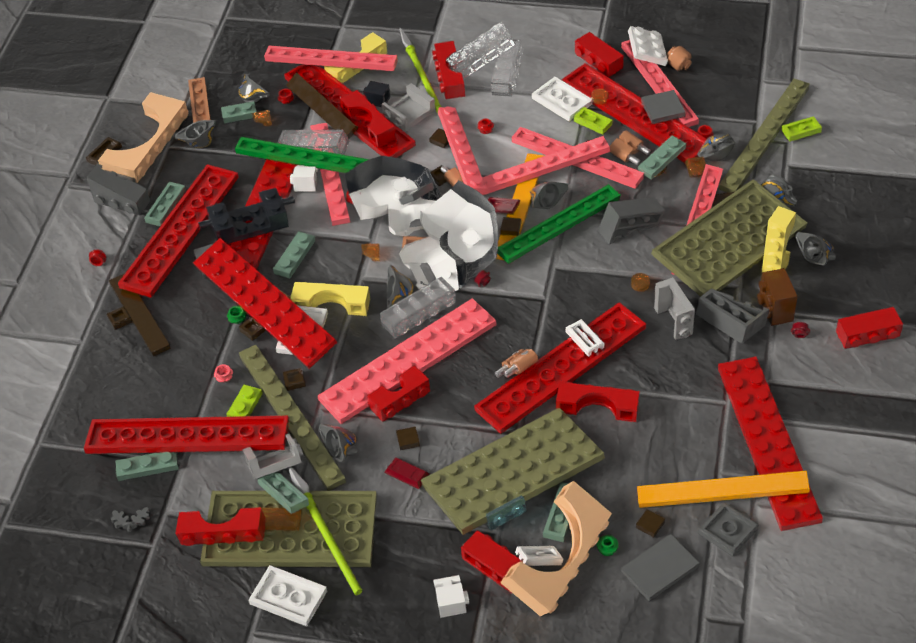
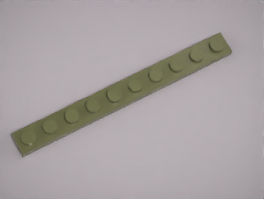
(764, 136)
(298, 425)

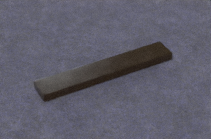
(321, 105)
(141, 318)

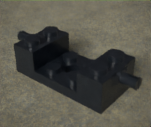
(265, 217)

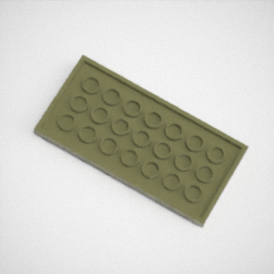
(723, 240)
(512, 466)
(346, 514)

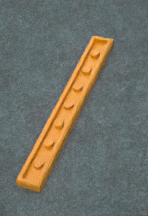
(522, 193)
(723, 489)

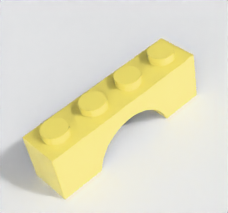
(369, 44)
(777, 236)
(353, 298)

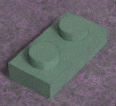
(238, 112)

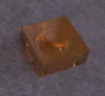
(695, 166)

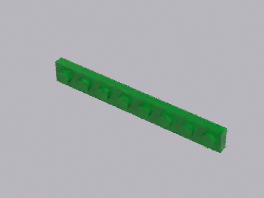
(297, 155)
(557, 224)

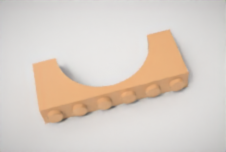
(136, 161)
(586, 520)

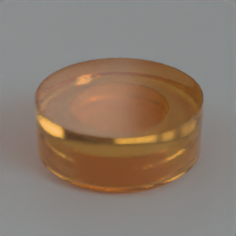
(640, 282)

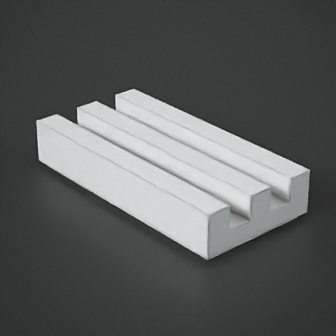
(582, 339)
(539, 555)

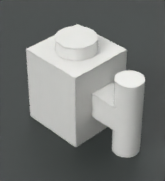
(304, 178)
(450, 596)

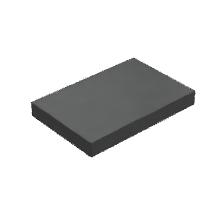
(659, 567)

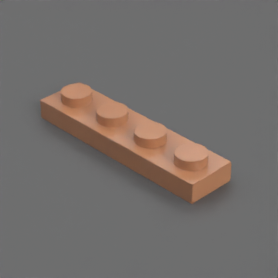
(199, 99)

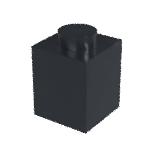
(377, 93)

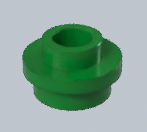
(236, 315)
(610, 549)

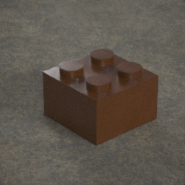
(778, 296)

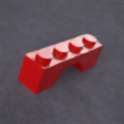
(451, 82)
(358, 107)
(621, 402)
(244, 527)

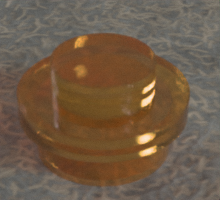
(599, 96)

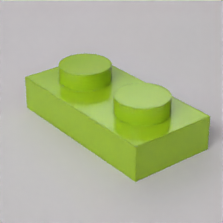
(593, 120)
(801, 128)
(245, 401)

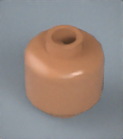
(679, 58)

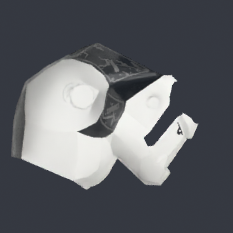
(382, 184)
(460, 231)

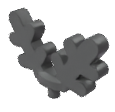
(121, 520)

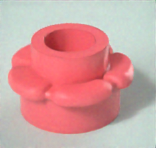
(223, 373)

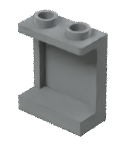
(410, 108)
(671, 298)
(274, 460)

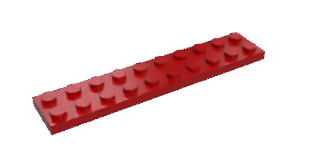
(333, 91)
(630, 111)
(273, 175)
(177, 231)
(265, 303)
(562, 364)
(186, 434)
(767, 439)

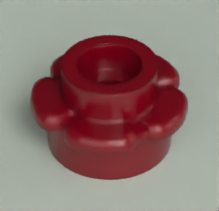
(482, 278)
(800, 329)

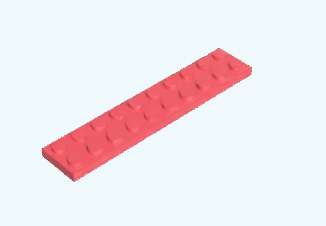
(422, 350)

